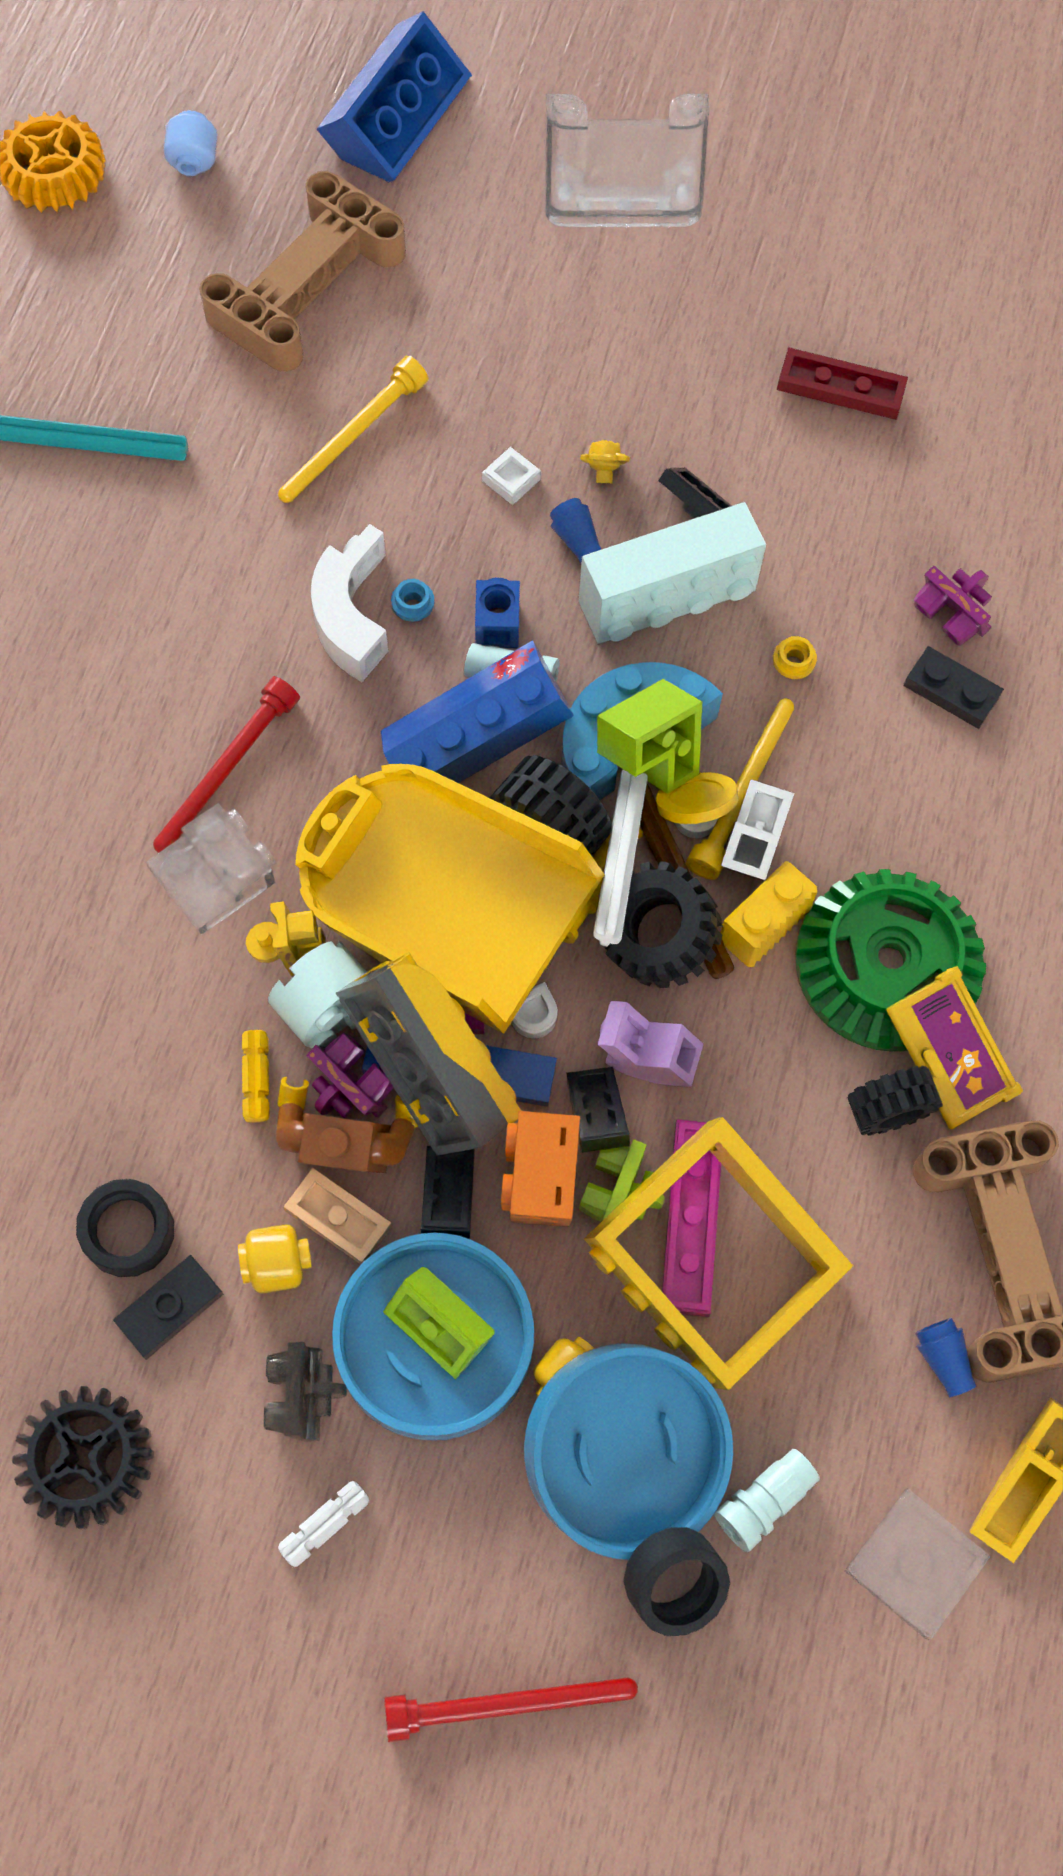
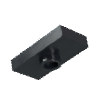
(695, 494)
(599, 1105)
(448, 1193)
(168, 1307)

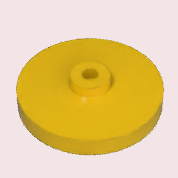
(699, 799)

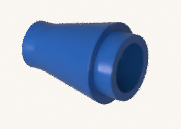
(575, 527)
(947, 1355)

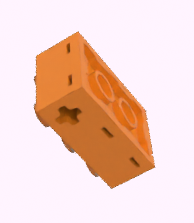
(544, 1168)

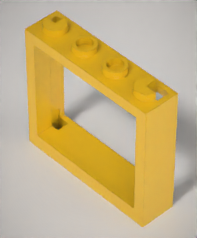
(776, 1204)

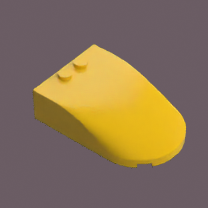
(449, 878)

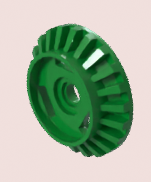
(857, 914)

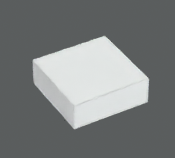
(511, 475)

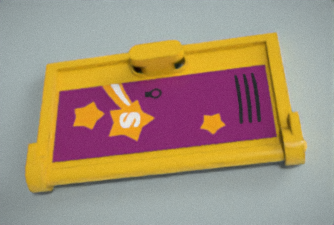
(959, 1046)

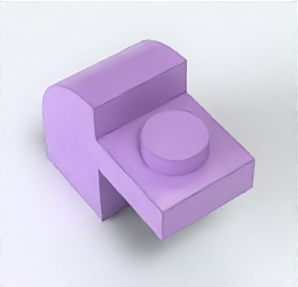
(649, 1049)

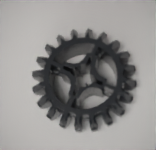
(62, 1470)

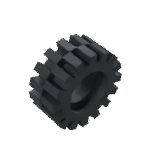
(894, 1100)

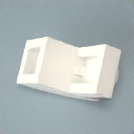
(757, 829)

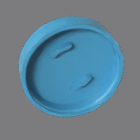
(395, 1376)
(627, 1447)

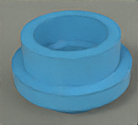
(412, 590)

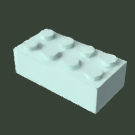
(671, 573)

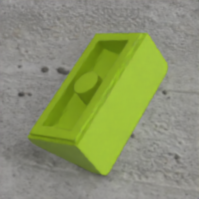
(438, 1321)

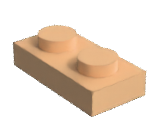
(337, 1216)

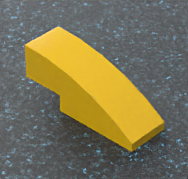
(1025, 1487)

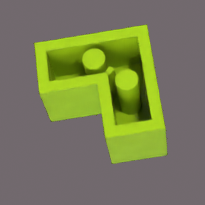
(654, 735)

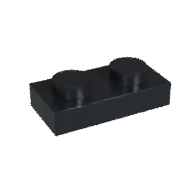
(953, 687)

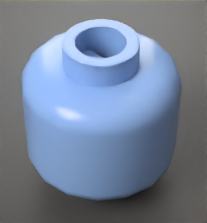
(190, 142)

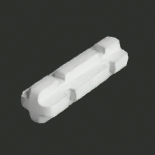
(323, 1524)

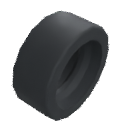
(99, 1202)
(698, 1604)

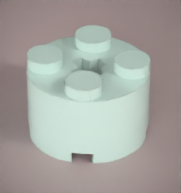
(309, 998)

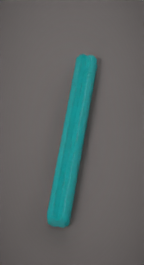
(93, 438)

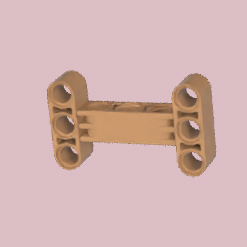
(264, 311)
(1007, 1240)

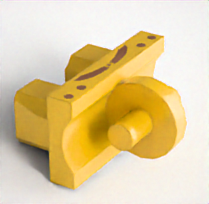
(287, 940)

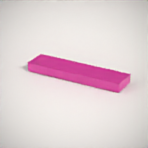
(692, 1230)

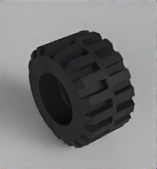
(556, 800)
(689, 945)

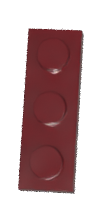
(842, 383)

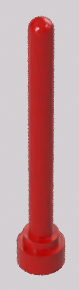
(277, 699)
(406, 1716)

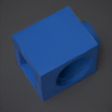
(497, 628)

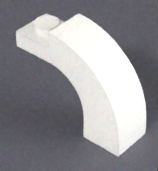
(344, 632)

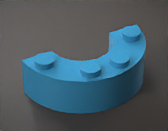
(610, 689)

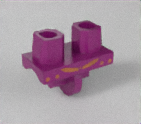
(969, 615)
(363, 1092)

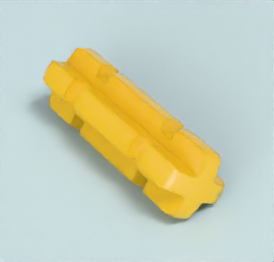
(255, 1076)

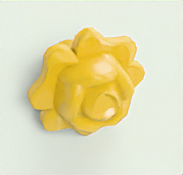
(604, 458)

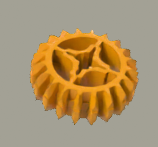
(52, 174)

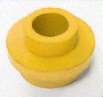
(794, 647)

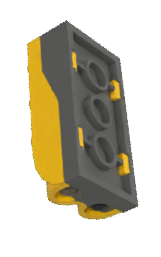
(430, 1055)

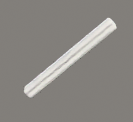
(620, 859)

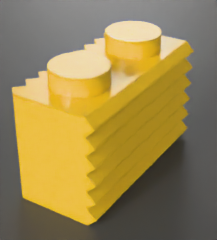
(768, 914)

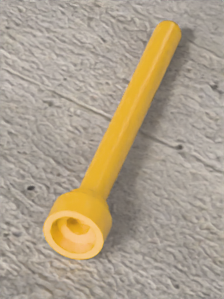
(406, 378)
(708, 855)

